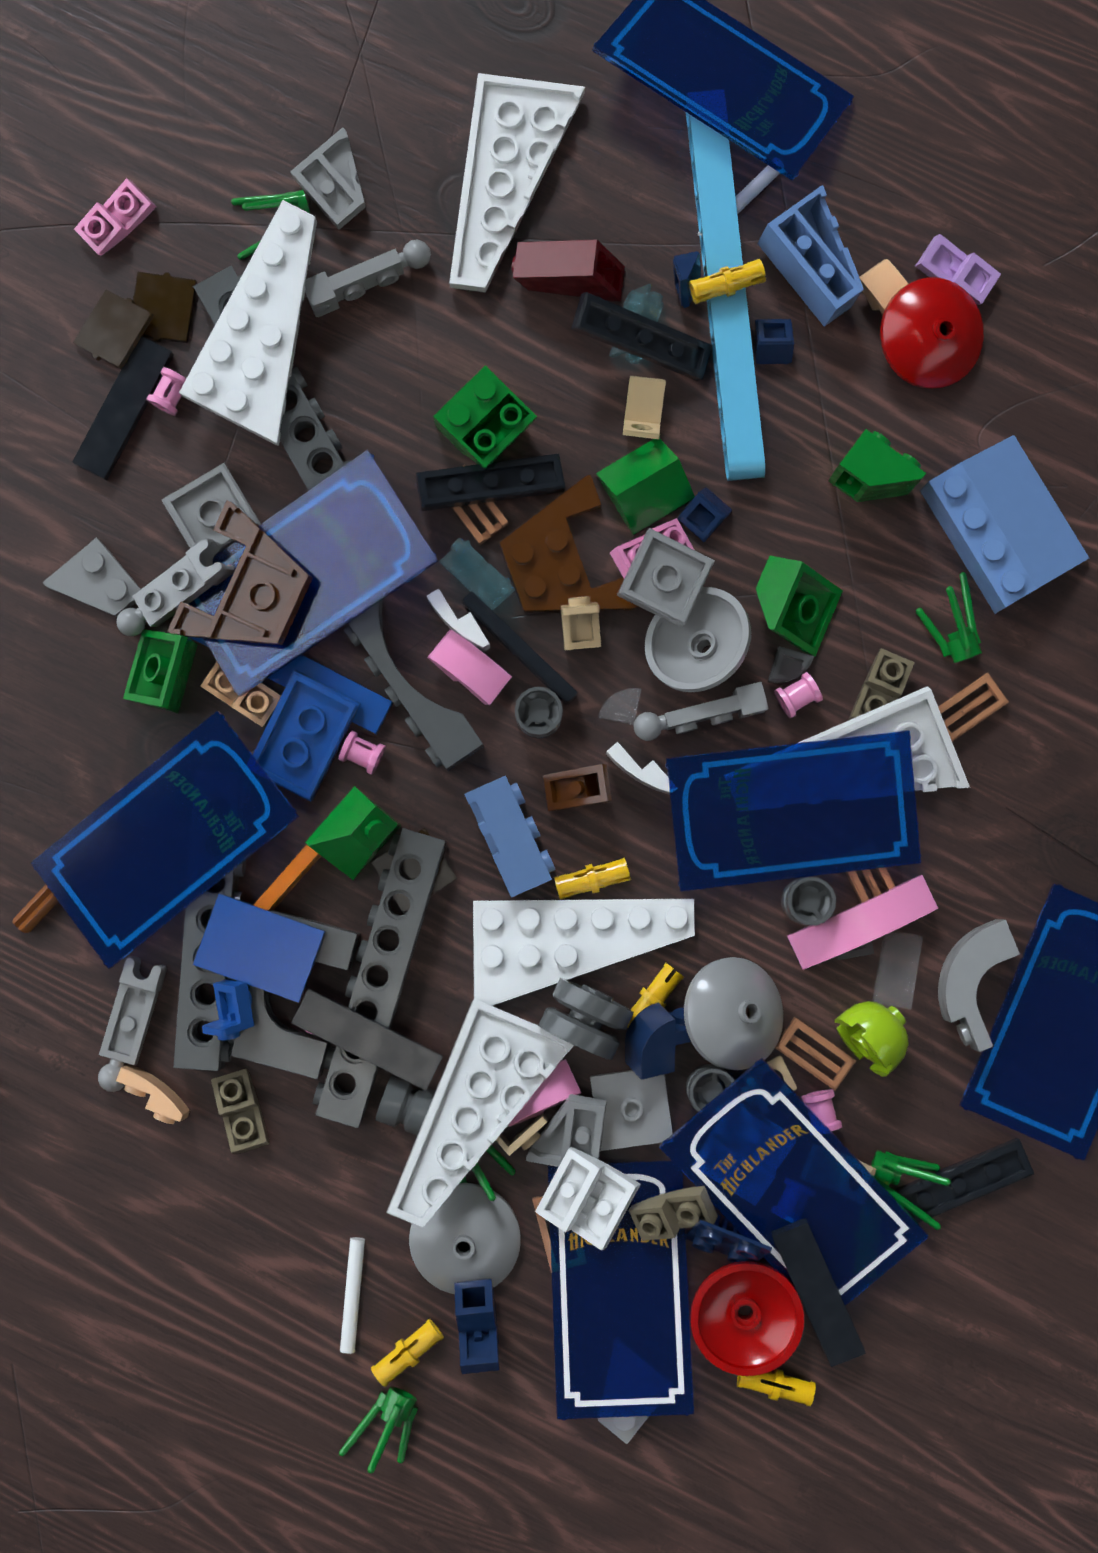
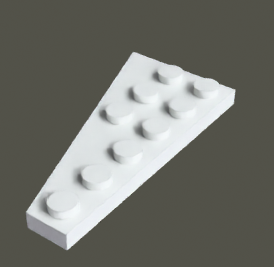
(508, 152)
(254, 342)
(931, 747)
(536, 942)
(482, 1089)

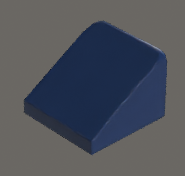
(686, 268)
(773, 341)
(704, 514)

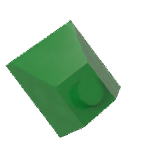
(797, 602)
(353, 833)

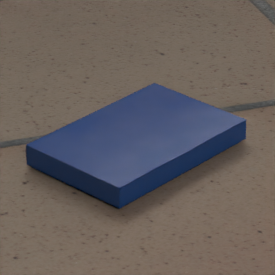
(304, 734)
(259, 947)

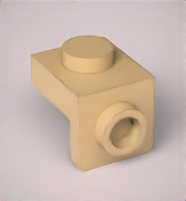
(580, 623)

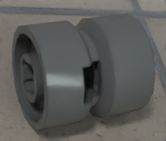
(538, 712)
(808, 901)
(705, 1084)
(404, 1105)

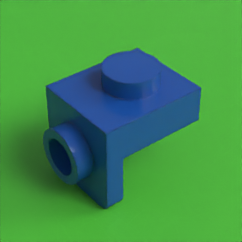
(233, 1010)

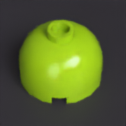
(875, 1034)

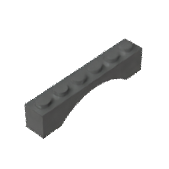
(445, 730)

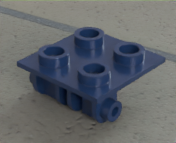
(710, 1237)

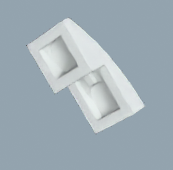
(465, 626)
(650, 776)

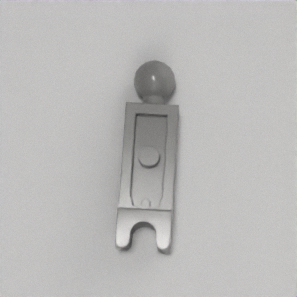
(351, 283)
(179, 583)
(746, 700)
(129, 1020)

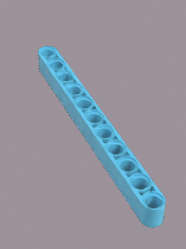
(726, 315)

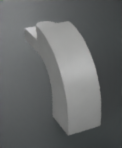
(962, 973)

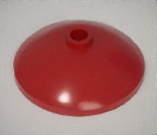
(913, 335)
(753, 1341)

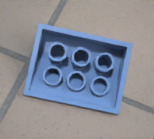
(1003, 523)

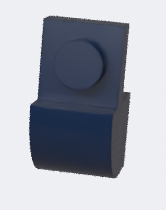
(653, 1039)
(477, 1326)

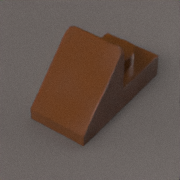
(577, 787)

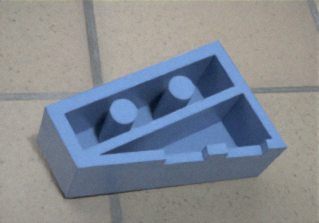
(812, 257)
(510, 835)

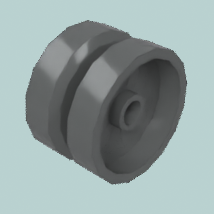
(584, 1021)

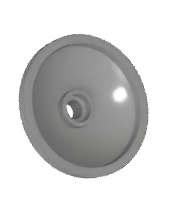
(677, 652)
(718, 1017)
(472, 1218)

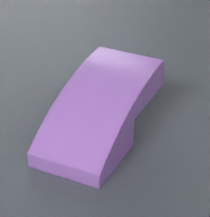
(969, 271)

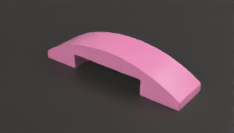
(863, 922)

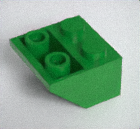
(483, 418)
(876, 470)

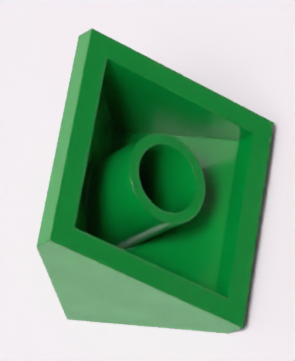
(646, 485)
(160, 670)

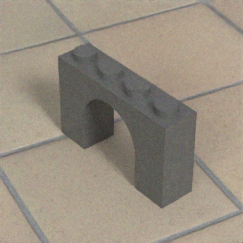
(275, 1043)

